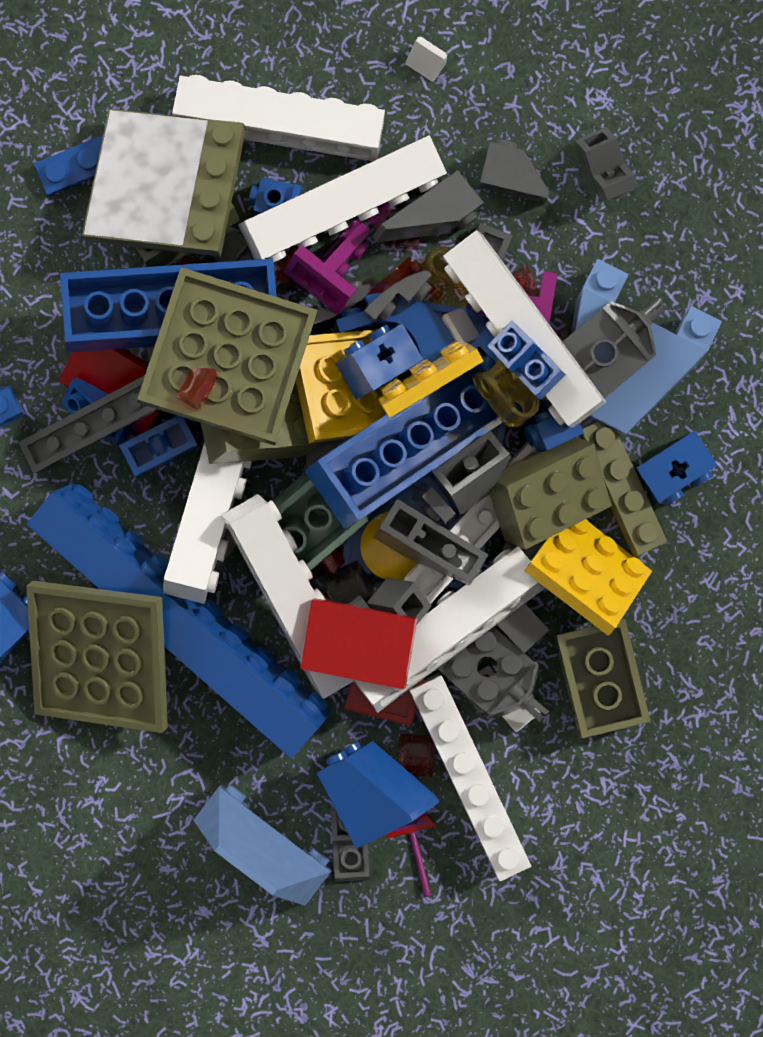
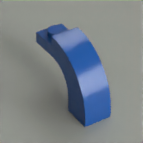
(419, 320)

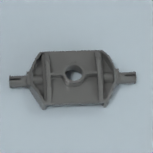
(628, 335)
(508, 688)

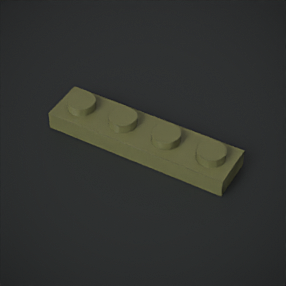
(625, 490)

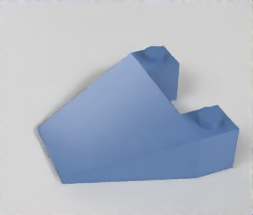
(674, 358)
(260, 849)

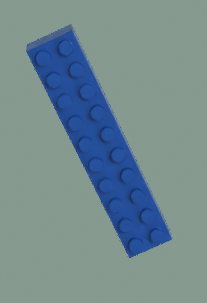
(192, 630)

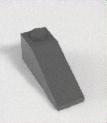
(435, 212)
(429, 543)

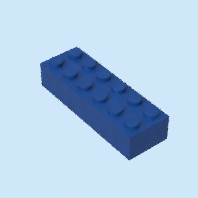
(129, 304)
(402, 448)

